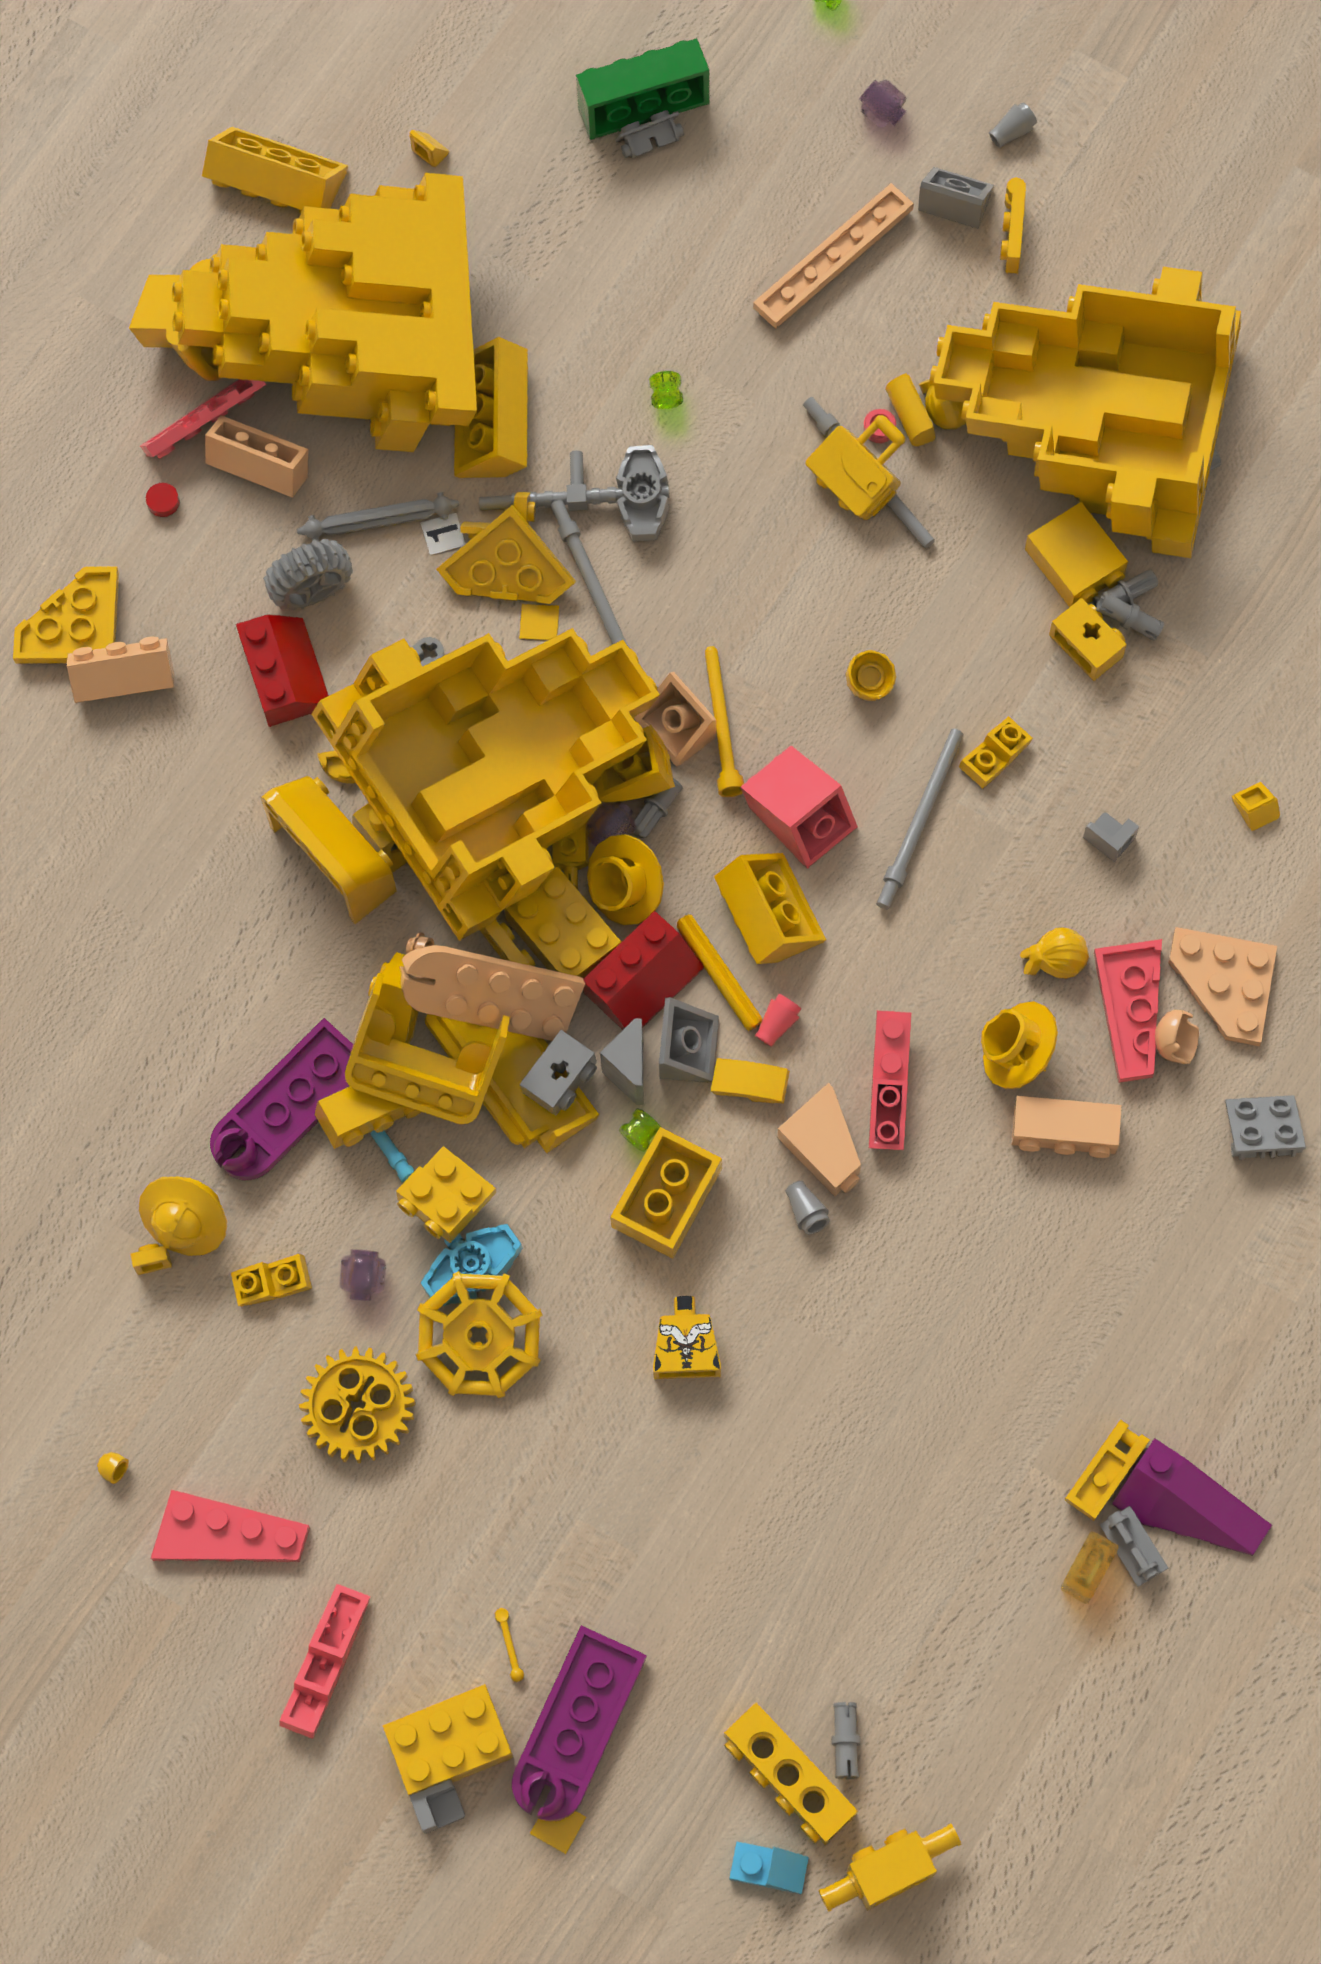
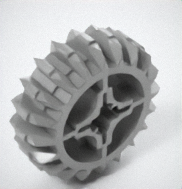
(308, 574)

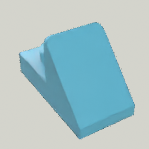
(769, 1867)

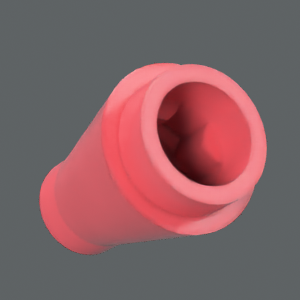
(778, 1019)

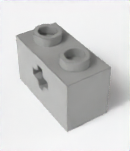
(561, 1055)

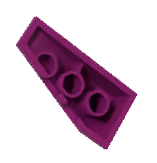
(1181, 1498)

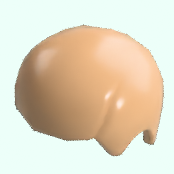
(1177, 1037)

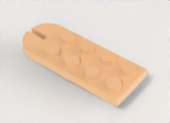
(486, 988)

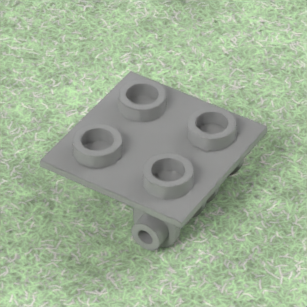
(1265, 1126)

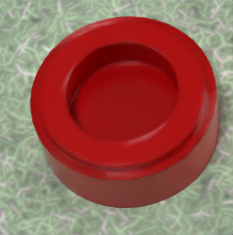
(162, 499)

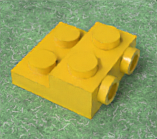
(444, 1195)

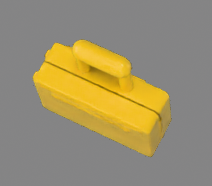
(854, 471)

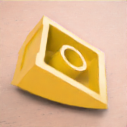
(639, 775)

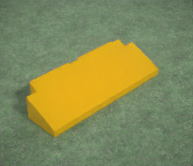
(513, 1111)

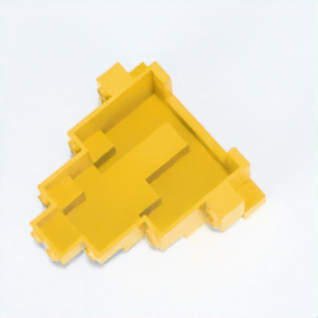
(351, 310)
(1105, 397)
(486, 758)

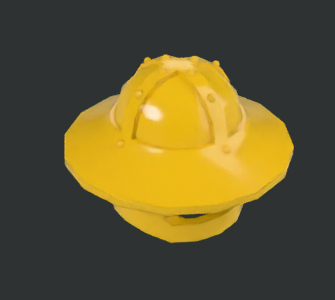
(625, 879)
(1018, 1044)
(183, 1215)

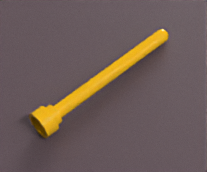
(729, 779)

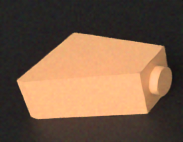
(823, 1142)

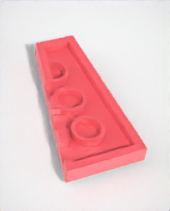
(190, 424)
(1130, 1000)
(214, 1530)

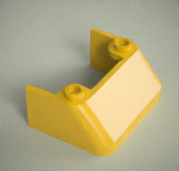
(331, 843)
(416, 1075)

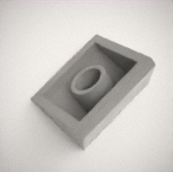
(954, 197)
(687, 1042)
(624, 1061)

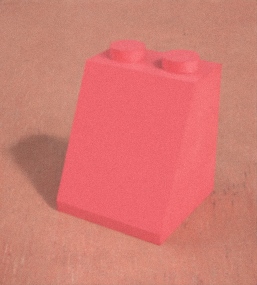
(800, 805)

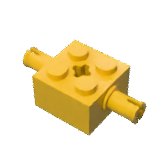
(891, 1869)

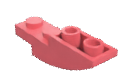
(890, 1080)

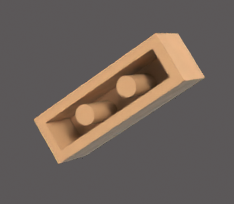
(256, 456)
(120, 669)
(1066, 1126)

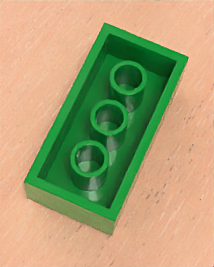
(642, 87)

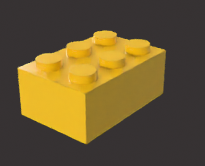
(562, 927)
(666, 1192)
(448, 1740)

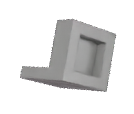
(1110, 835)
(437, 1806)

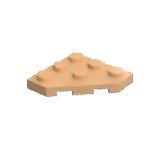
(1227, 980)

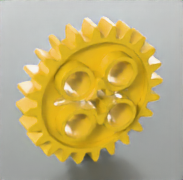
(328, 1391)

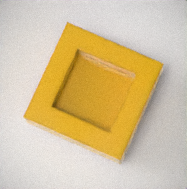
(150, 1259)

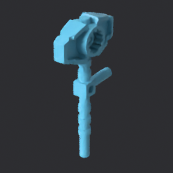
(482, 1253)

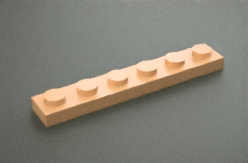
(833, 256)

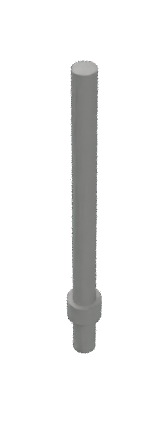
(826, 424)
(570, 533)
(896, 874)

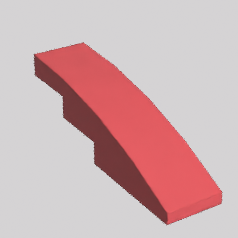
(324, 1661)

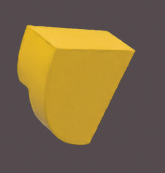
(334, 767)

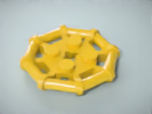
(476, 1355)

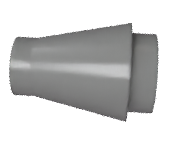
(1013, 125)
(807, 1209)

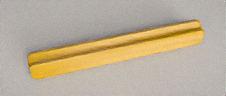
(719, 972)

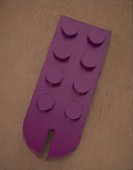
(282, 1104)
(576, 1724)

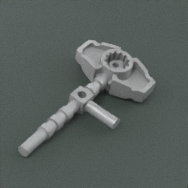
(640, 493)

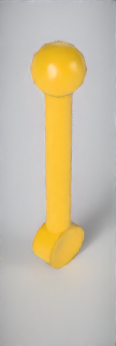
(502, 1617)

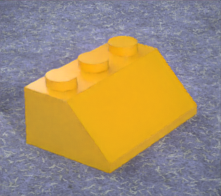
(769, 907)

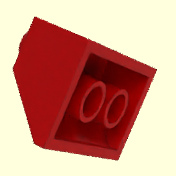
(282, 666)
(642, 973)

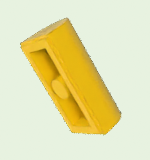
(910, 410)

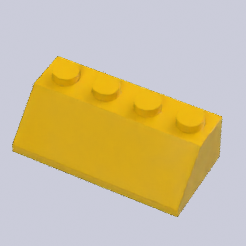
(272, 170)
(497, 435)

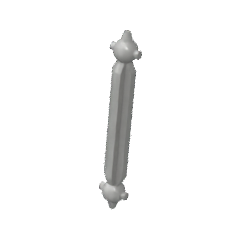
(378, 517)

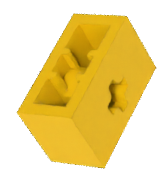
(1090, 654)

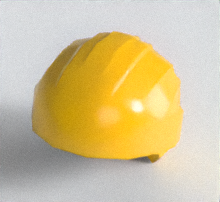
(942, 412)
(1058, 953)

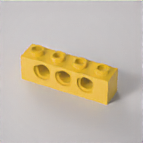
(758, 1725)

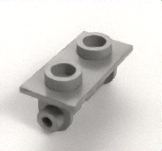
(661, 128)
(1134, 1545)

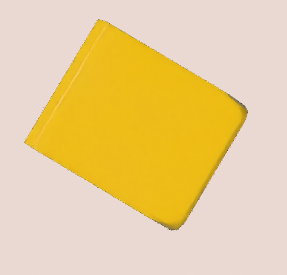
(427, 147)
(1257, 806)

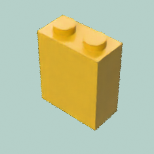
(1076, 555)

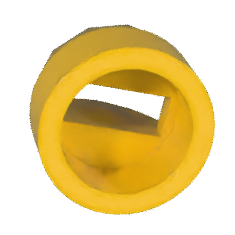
(112, 1467)

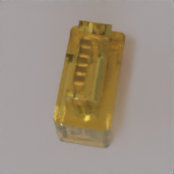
(1089, 1567)

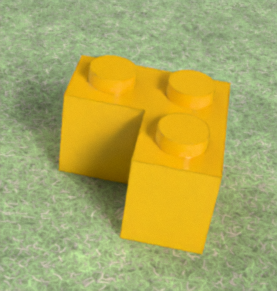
(393, 999)

